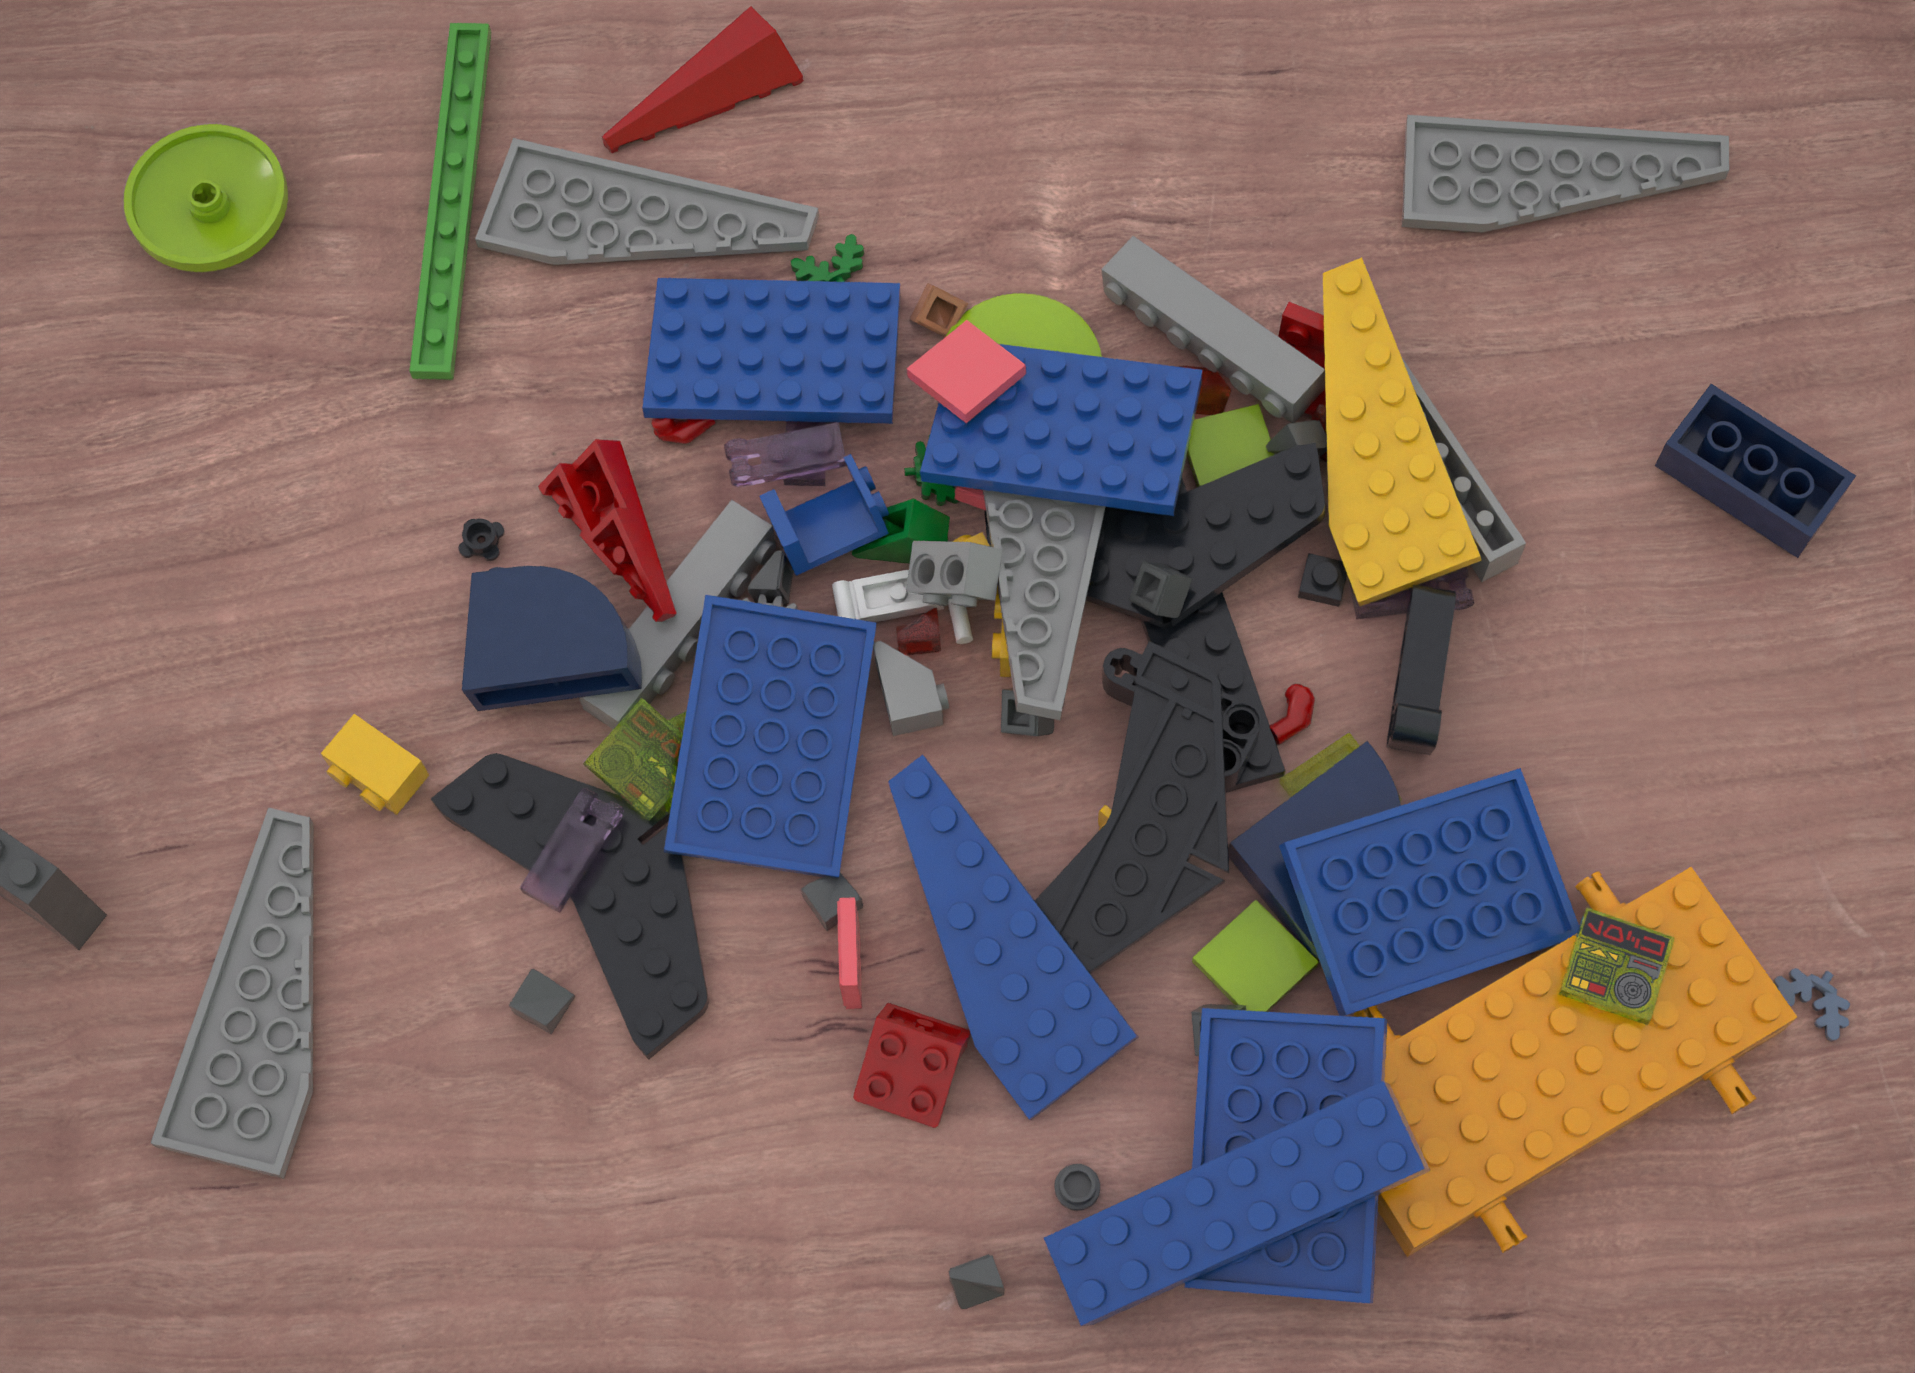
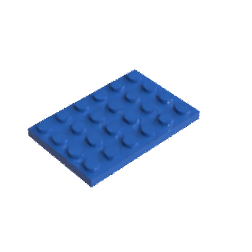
(773, 350)
(1074, 433)
(770, 737)
(1429, 891)
(1259, 1077)

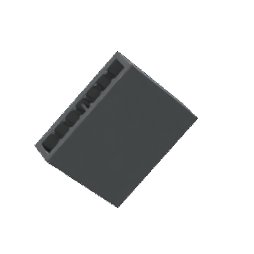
(46, 893)

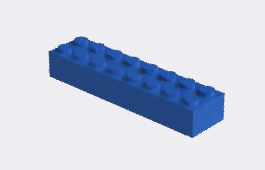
(1236, 1204)

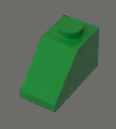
(905, 523)

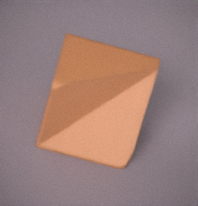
(938, 310)

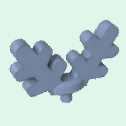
(1829, 1002)

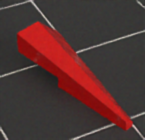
(732, 67)
(605, 506)

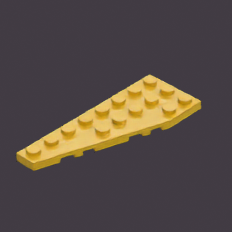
(1386, 478)

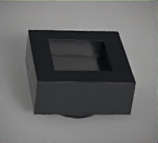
(1323, 580)

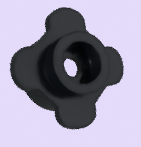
(477, 528)

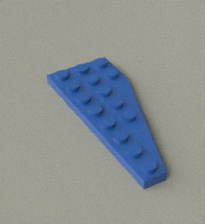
(1018, 980)

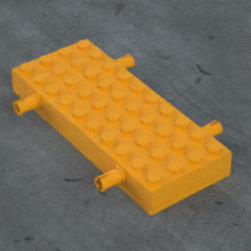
(1536, 1077)

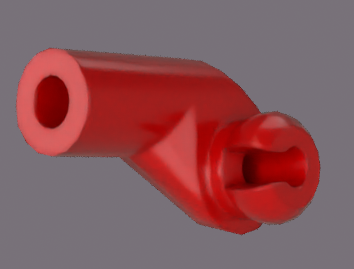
(679, 430)
(1299, 713)

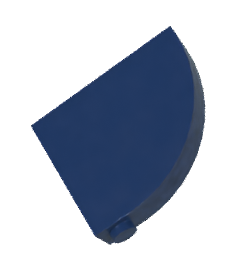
(543, 640)
(1342, 794)

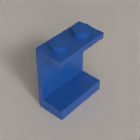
(829, 522)

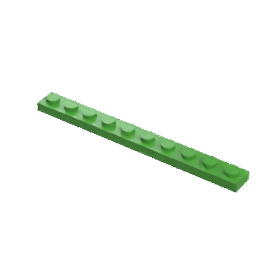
(450, 202)

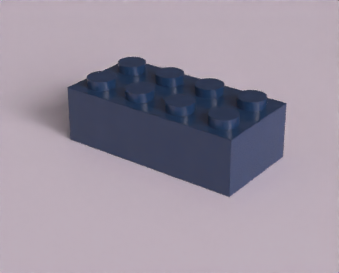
(1754, 470)

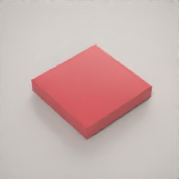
(966, 371)
(849, 953)

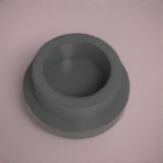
(1077, 1187)

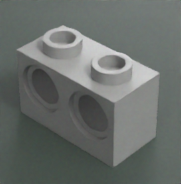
(953, 572)

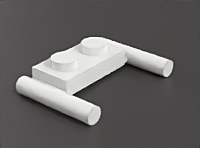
(886, 598)

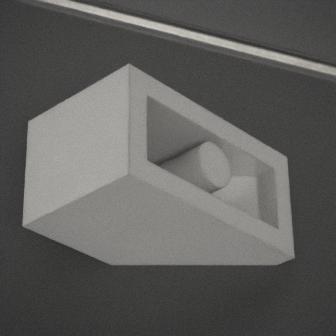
(908, 691)

